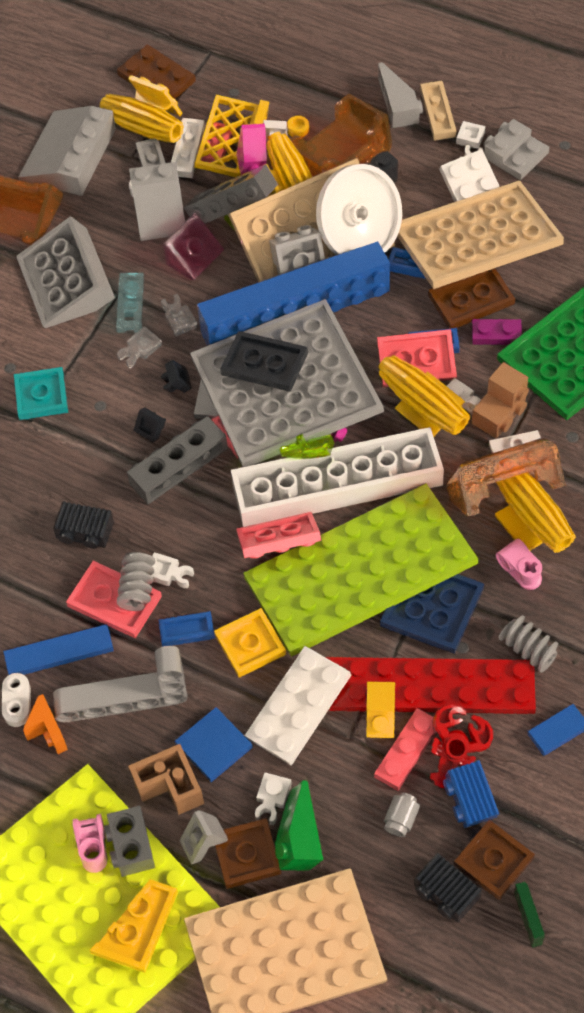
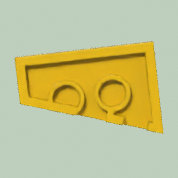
(137, 932)

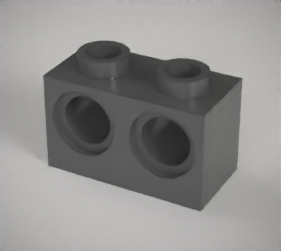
(133, 840)

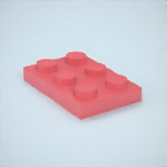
(424, 350)
(278, 535)
(97, 599)

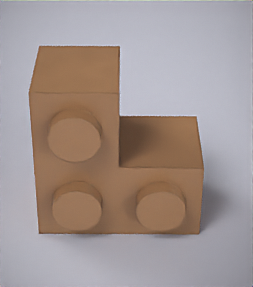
(502, 402)
(170, 773)

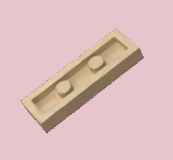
(438, 110)

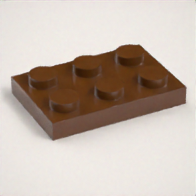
(157, 69)
(471, 298)

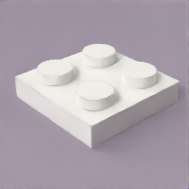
(468, 176)

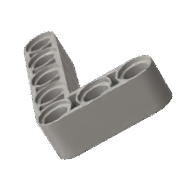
(125, 694)

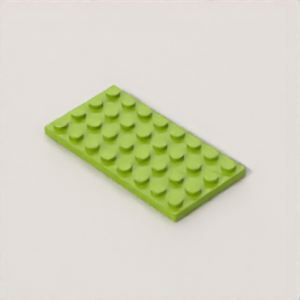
(360, 569)

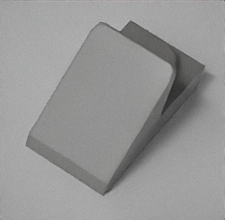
(200, 834)

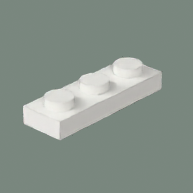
(188, 146)

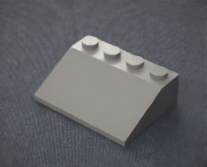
(70, 148)
(65, 274)

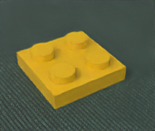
(250, 642)

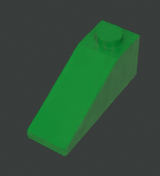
(298, 837)

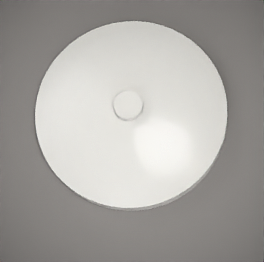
(358, 209)

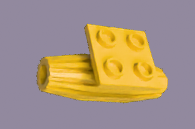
(147, 111)
(286, 162)
(423, 397)
(533, 514)

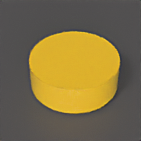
(298, 126)

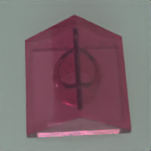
(191, 248)

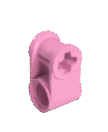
(521, 564)
(91, 838)

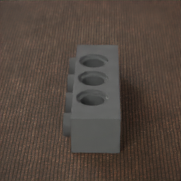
(232, 194)
(171, 472)

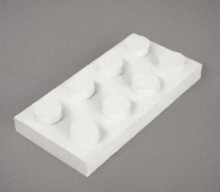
(298, 705)

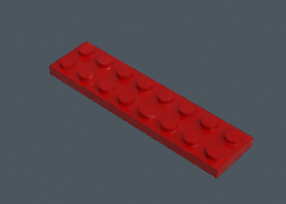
(431, 683)

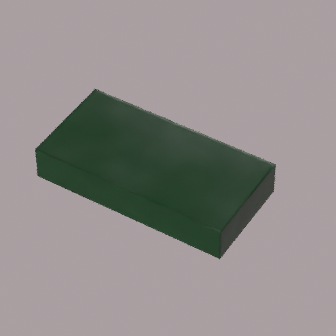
(529, 914)

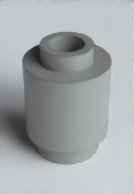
(401, 814)

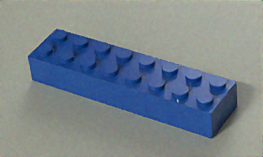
(339, 280)

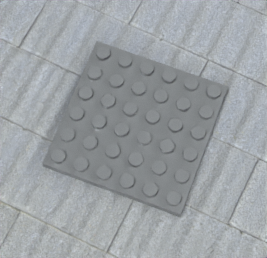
(324, 399)

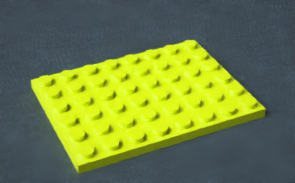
(62, 909)

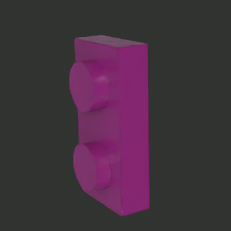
(495, 331)

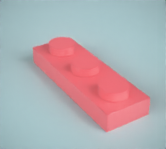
(406, 750)

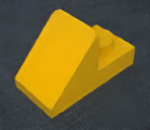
(380, 709)

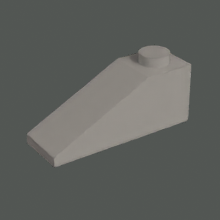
(399, 98)

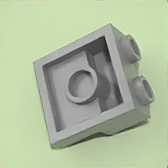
(515, 149)
(296, 249)

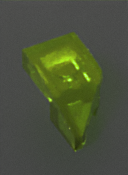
(308, 449)

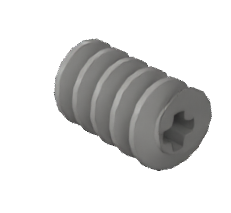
(135, 581)
(529, 643)

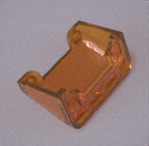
(356, 133)
(27, 208)
(470, 480)

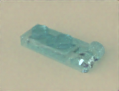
(130, 301)

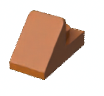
(42, 722)

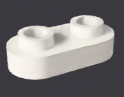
(16, 697)

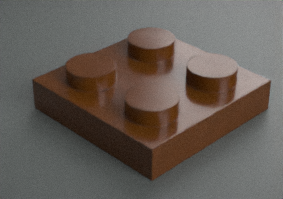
(247, 854)
(494, 859)

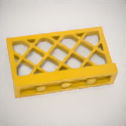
(259, 114)

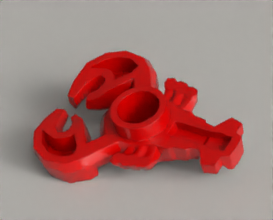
(455, 743)

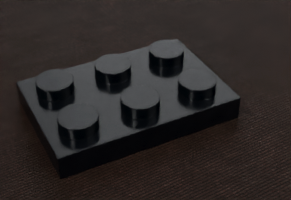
(264, 361)

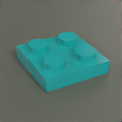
(40, 393)

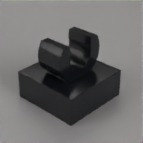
(177, 377)
(149, 424)

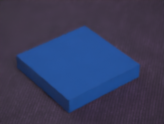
(214, 744)

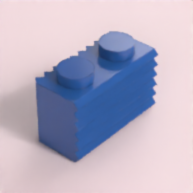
(471, 794)

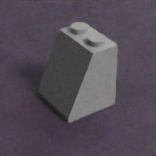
(157, 200)

